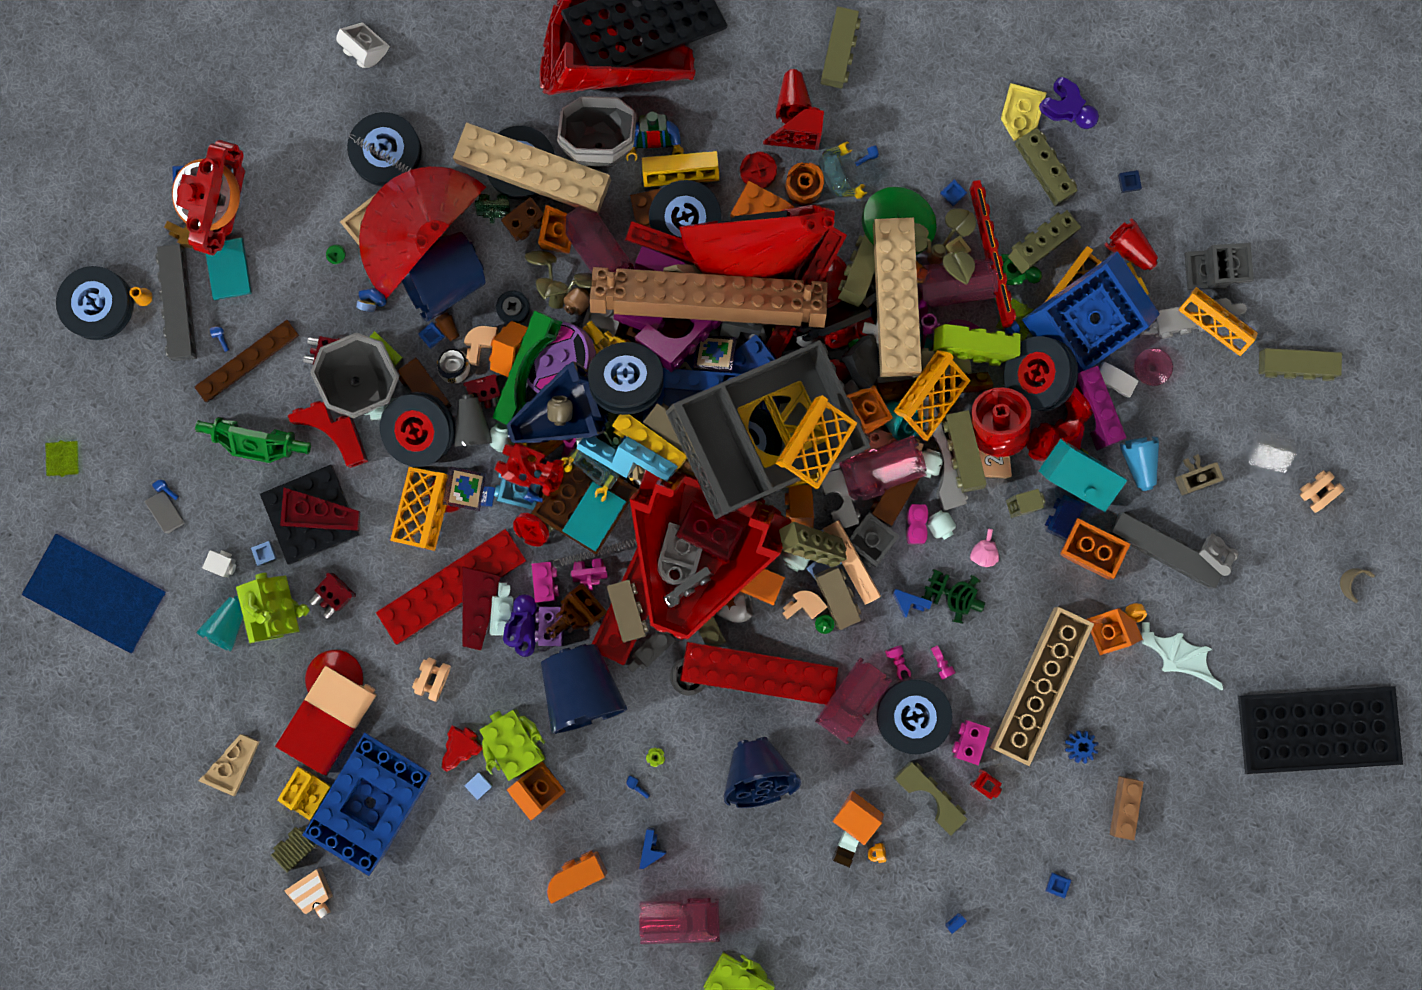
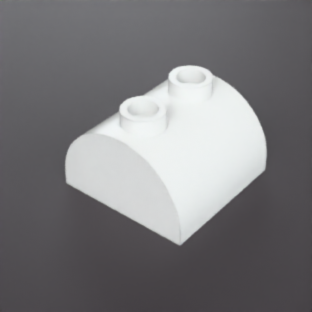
(362, 44)

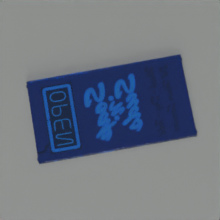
(93, 593)

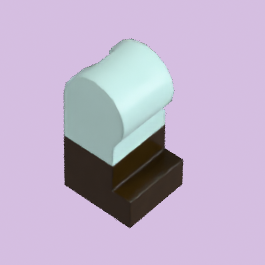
(845, 850)

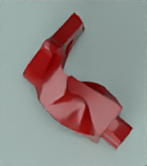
(1078, 413)
(519, 464)

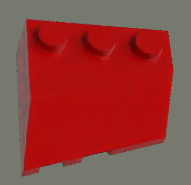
(800, 132)

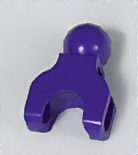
(1070, 106)
(521, 625)

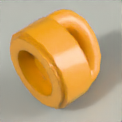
(1136, 612)
(880, 853)

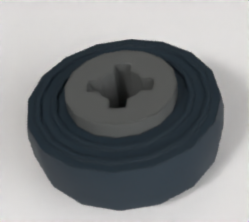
(518, 312)

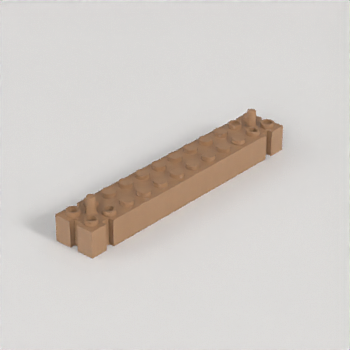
(708, 297)

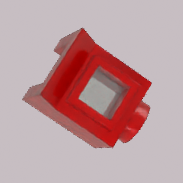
(987, 785)

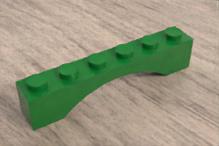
(540, 333)

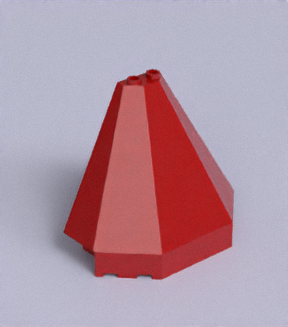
(665, 502)

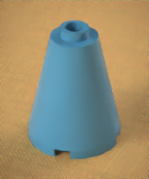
(1142, 460)

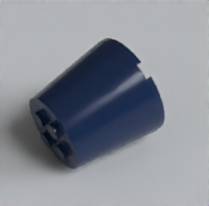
(444, 275)
(579, 688)

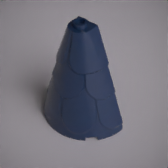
(588, 419)

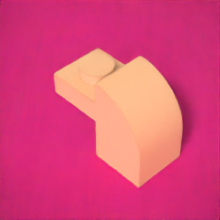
(479, 338)
(808, 601)

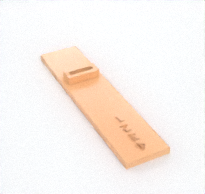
(854, 566)

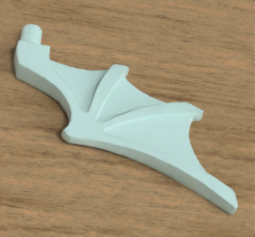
(1180, 655)

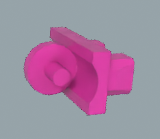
(591, 575)

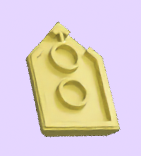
(1021, 110)

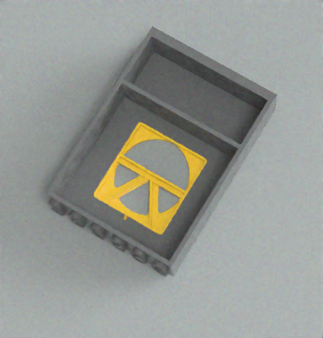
(717, 434)

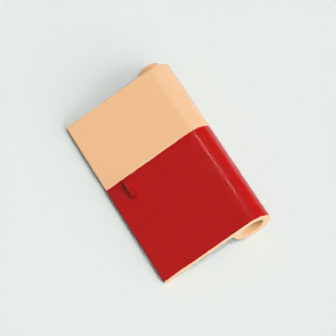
(326, 720)

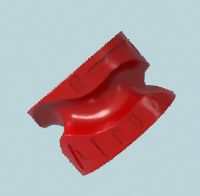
(1001, 422)

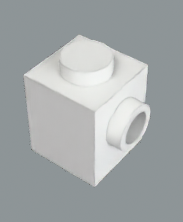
(220, 563)

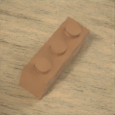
(1126, 808)

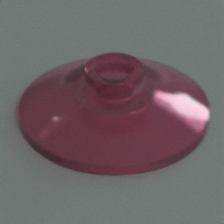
(1161, 362)

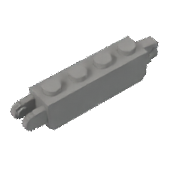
(1174, 321)

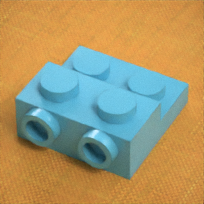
(513, 494)

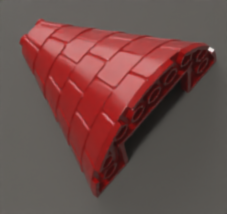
(566, 70)
(408, 220)
(757, 246)

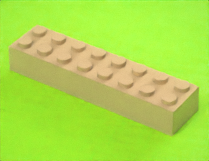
(531, 168)
(897, 297)
(1042, 685)

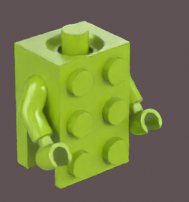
(269, 608)
(511, 742)
(737, 975)

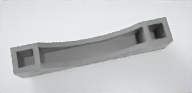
(947, 493)

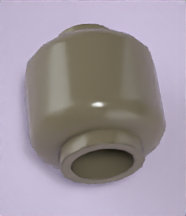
(559, 410)

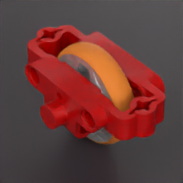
(209, 195)

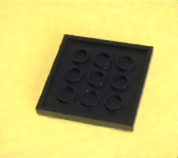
(299, 541)

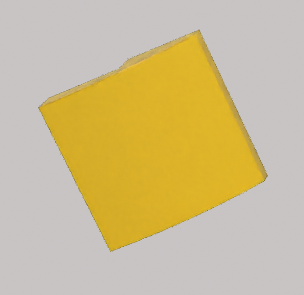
(304, 793)

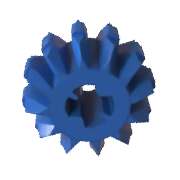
(1089, 746)

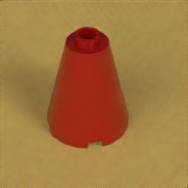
(792, 96)
(1133, 245)

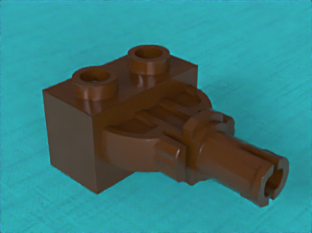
(579, 610)

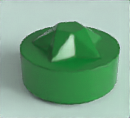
(335, 254)
(824, 624)

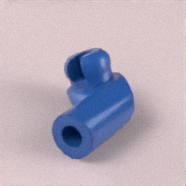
(374, 295)

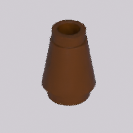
(447, 326)

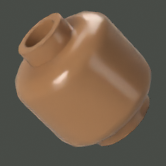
(577, 301)

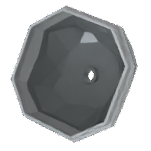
(597, 130)
(349, 359)

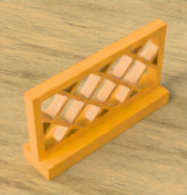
(925, 386)
(801, 436)
(434, 510)

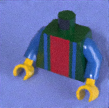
(655, 132)

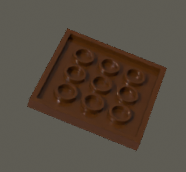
(561, 504)

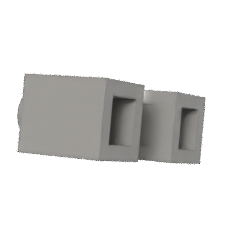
(835, 484)

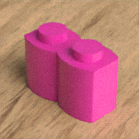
(917, 530)

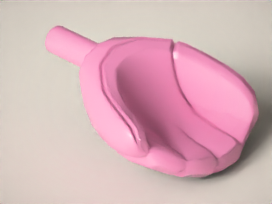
(985, 552)

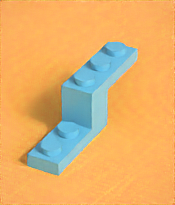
(627, 457)

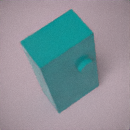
(1082, 475)

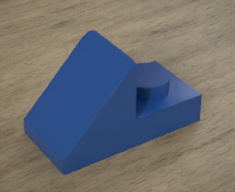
(905, 600)
(649, 854)

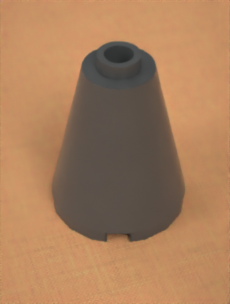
(470, 423)

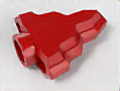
(460, 747)

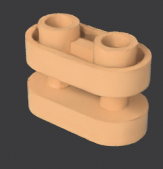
(1323, 479)
(421, 684)

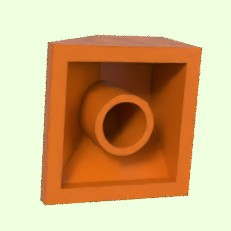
(1114, 631)

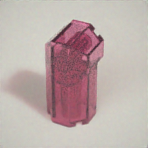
(595, 241)
(940, 288)
(883, 468)
(852, 700)
(679, 922)

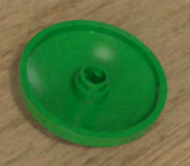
(898, 203)

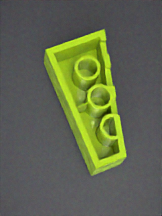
(977, 344)

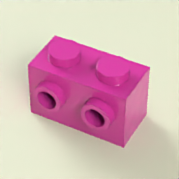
(544, 582)
(971, 742)

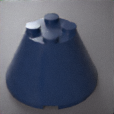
(758, 775)

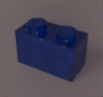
(1064, 517)

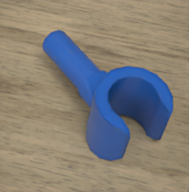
(872, 154)
(218, 332)
(161, 485)
(532, 496)
(632, 783)

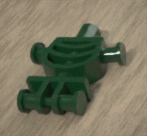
(972, 602)

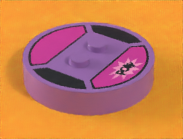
(570, 345)

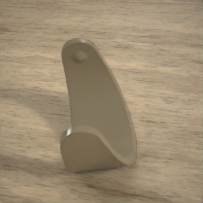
(1347, 579)

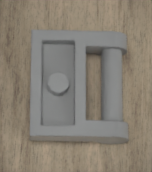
(1214, 549)

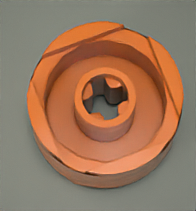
(804, 173)

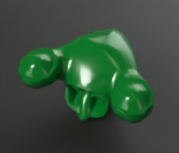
(1015, 277)

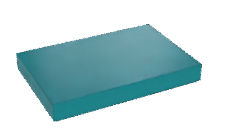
(229, 271)
(594, 518)

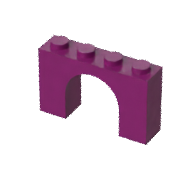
(651, 261)
(674, 351)
(1108, 426)

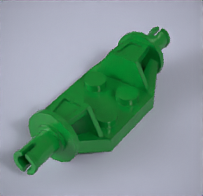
(251, 443)

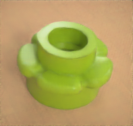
(660, 757)

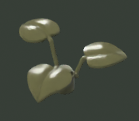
(960, 264)
(555, 289)

